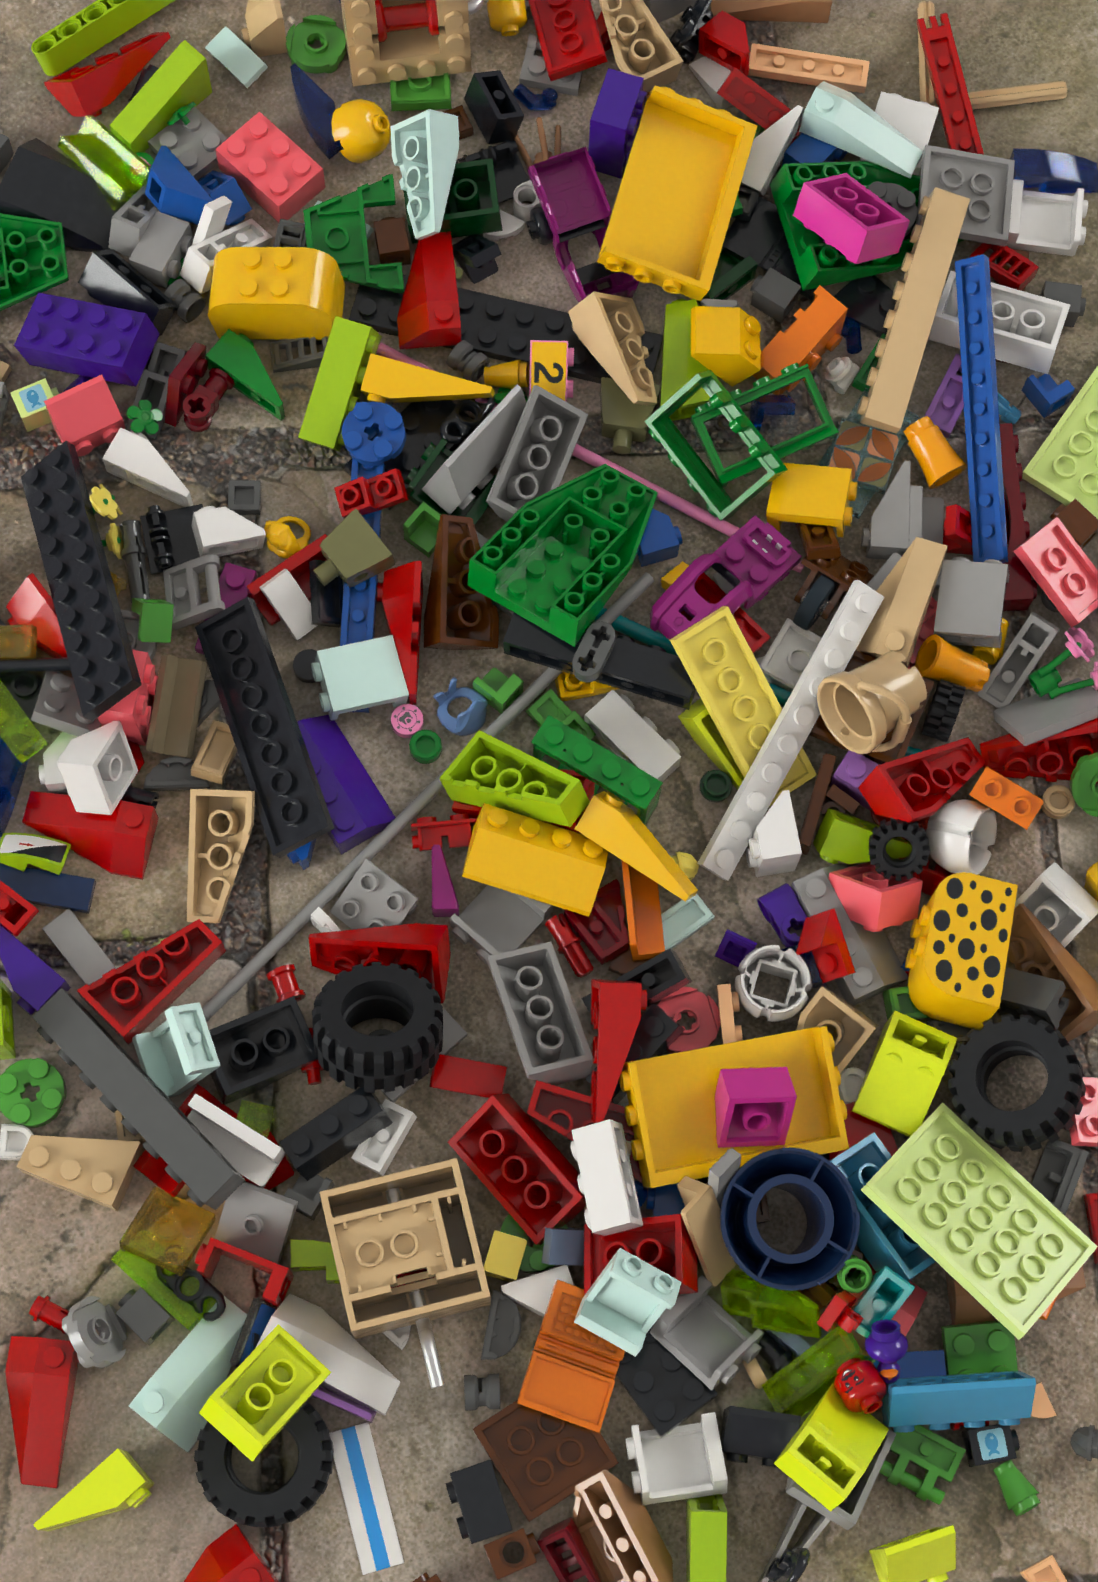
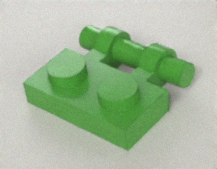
(927, 1451)

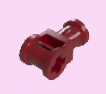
(204, 401)

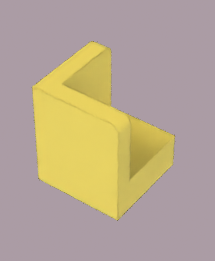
(504, 1256)

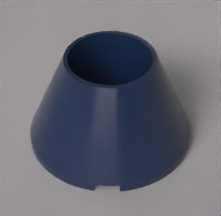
(829, 1211)

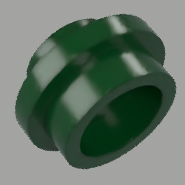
(715, 786)

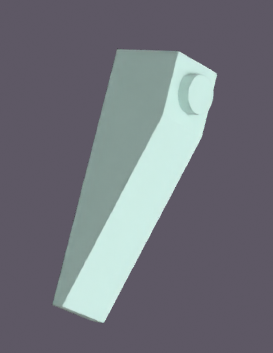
(852, 126)
(426, 154)

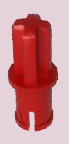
(569, 945)

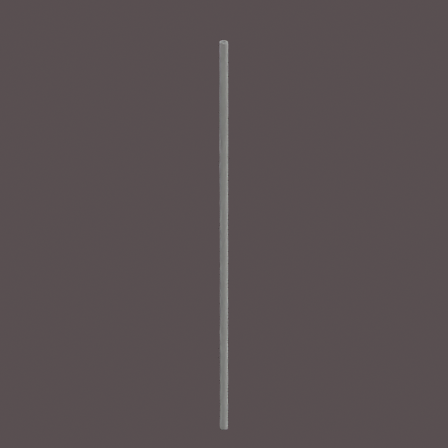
(400, 821)

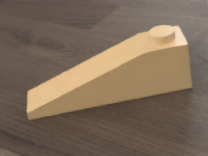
(265, 28)
(640, 43)
(612, 334)
(217, 841)

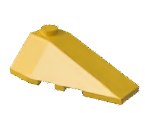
(404, 382)

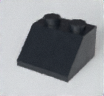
(756, 1434)

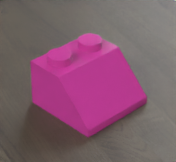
(753, 1106)

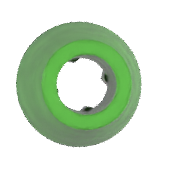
(858, 1280)
(1016, 1489)

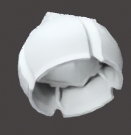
(961, 836)
(778, 963)

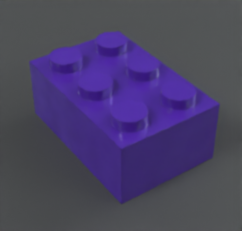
(615, 121)

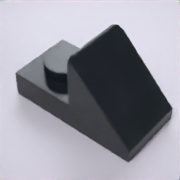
(477, 257)

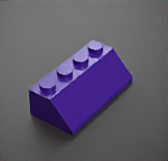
(348, 790)

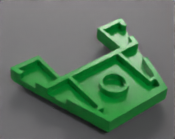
(340, 231)

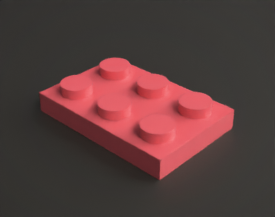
(1061, 571)

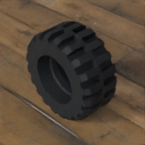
(998, 1043)
(377, 1060)
(275, 1506)

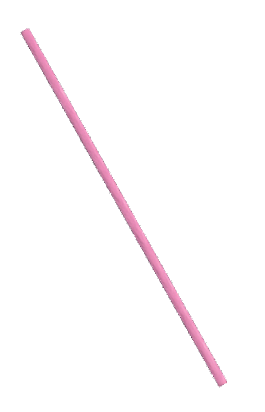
(596, 460)

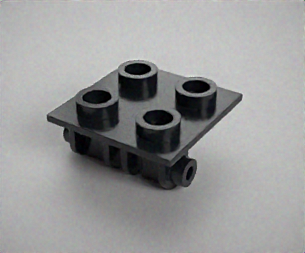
(687, 38)
(507, 167)
(169, 537)

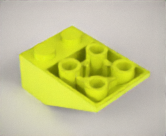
(904, 1073)
(831, 1450)

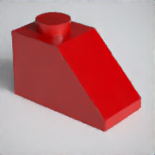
(725, 42)

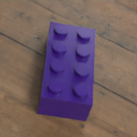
(87, 339)

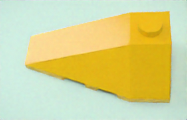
(625, 836)

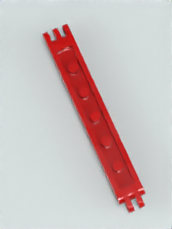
(949, 85)

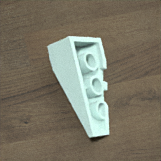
(190, 1377)

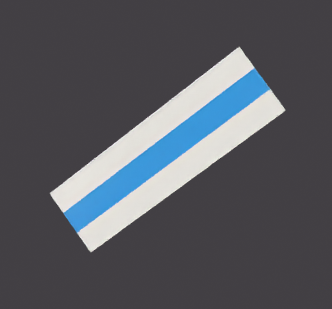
(365, 1498)

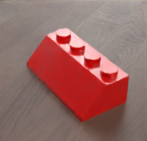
(519, 1166)

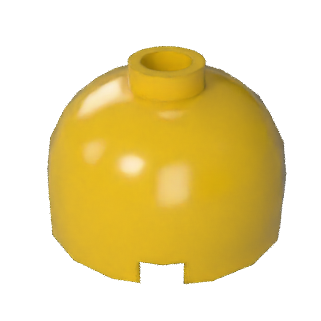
(361, 130)

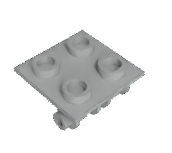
(373, 900)

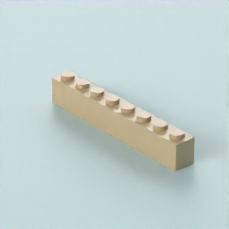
(914, 310)

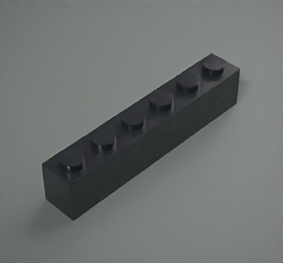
(629, 667)

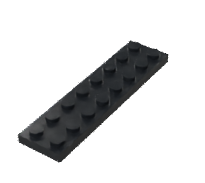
(264, 728)

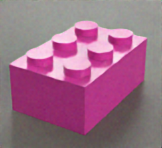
(851, 218)

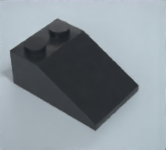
(261, 1049)

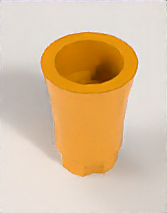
(933, 452)
(944, 661)

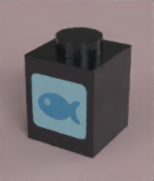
(990, 1444)

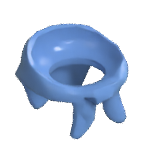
(468, 721)

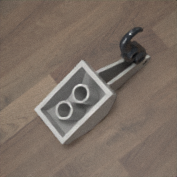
(790, 1564)

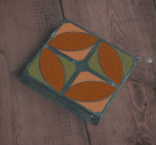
(867, 452)

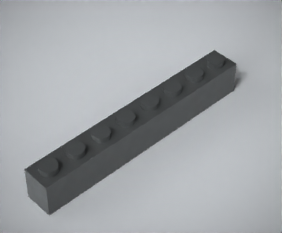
(138, 1099)

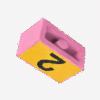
(550, 367)

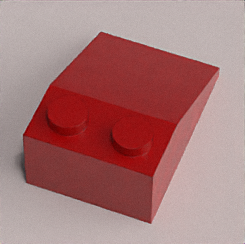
(660, 1242)

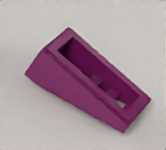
(443, 893)

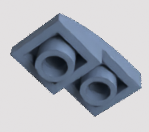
(563, 1246)

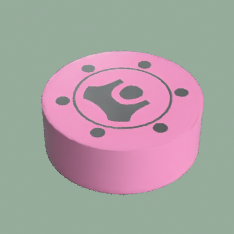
(407, 720)

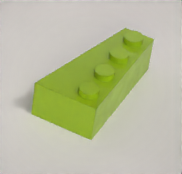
(338, 382)
(514, 781)

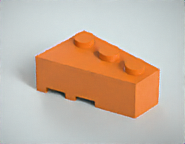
(805, 339)

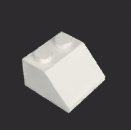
(98, 769)
(776, 840)
(1059, 904)

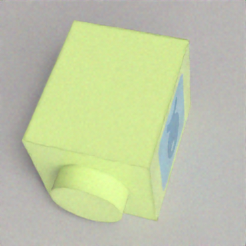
(31, 405)

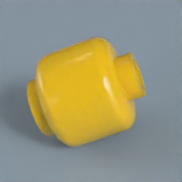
(507, 16)

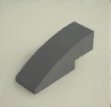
(154, 380)

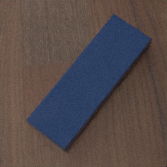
(50, 889)

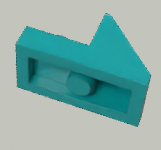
(881, 1299)

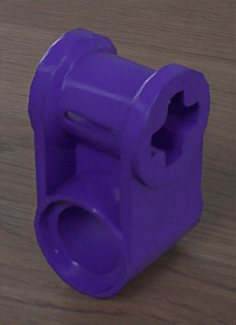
(783, 912)

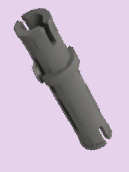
(134, 556)

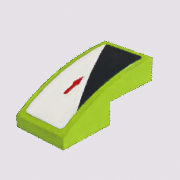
(38, 850)

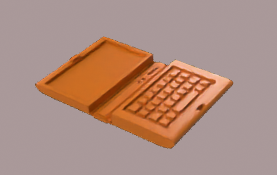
(570, 1366)

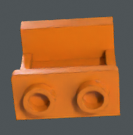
(1006, 797)

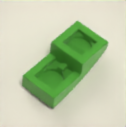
(552, 705)

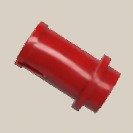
(48, 1312)

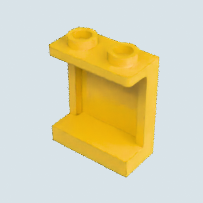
(812, 497)

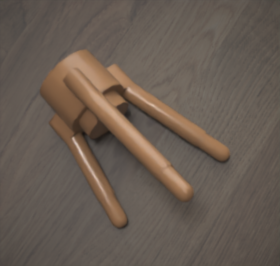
(545, 154)

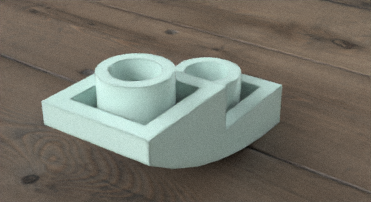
(236, 57)

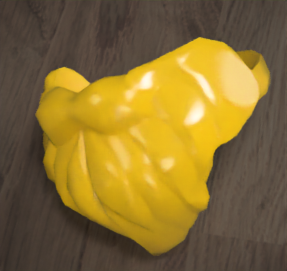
(281, 538)

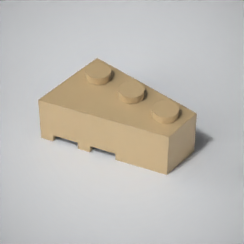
(83, 1166)

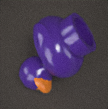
(887, 1347)

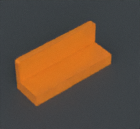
(643, 914)

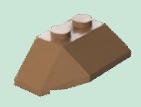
(619, 1532)

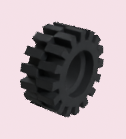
(943, 710)
(899, 867)

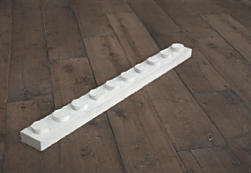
(789, 732)

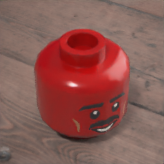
(860, 1386)

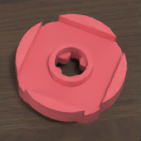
(700, 1007)

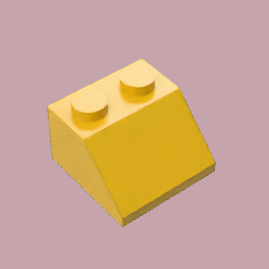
(726, 342)

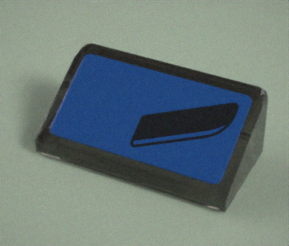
(252, 1330)

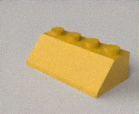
(535, 859)

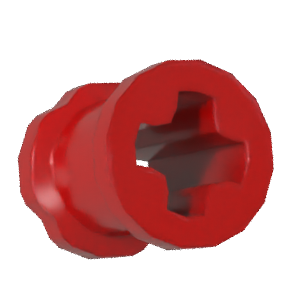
(285, 983)

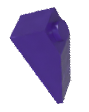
(28, 974)

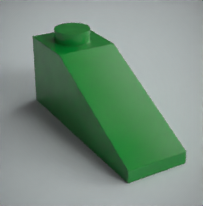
(239, 359)

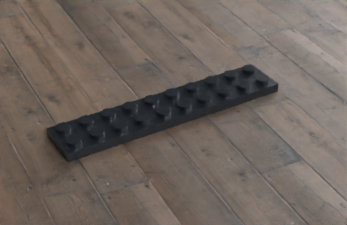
(498, 327)
(80, 582)

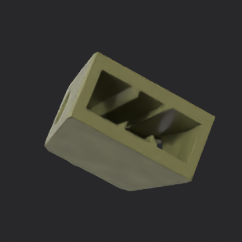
(621, 417)
(353, 552)

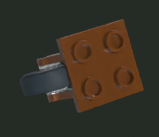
(815, 600)

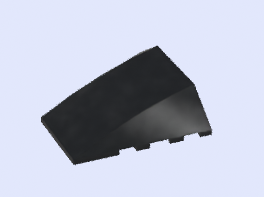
(56, 189)

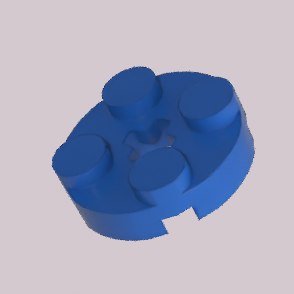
(383, 448)

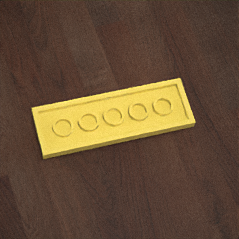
(735, 691)

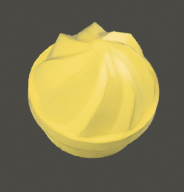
(686, 863)

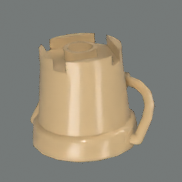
(871, 702)

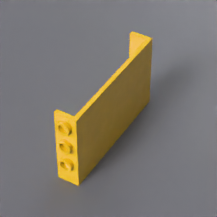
(677, 193)
(675, 1102)

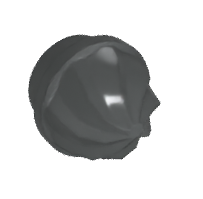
(1085, 1442)

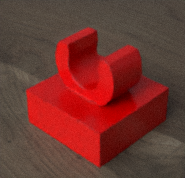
(839, 1313)

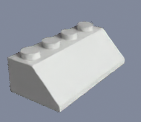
(1023, 325)

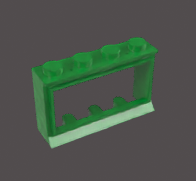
(761, 388)
(685, 458)
(598, 766)

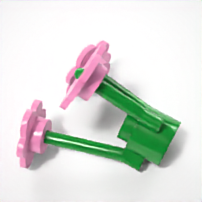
(1046, 678)

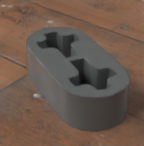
(600, 654)

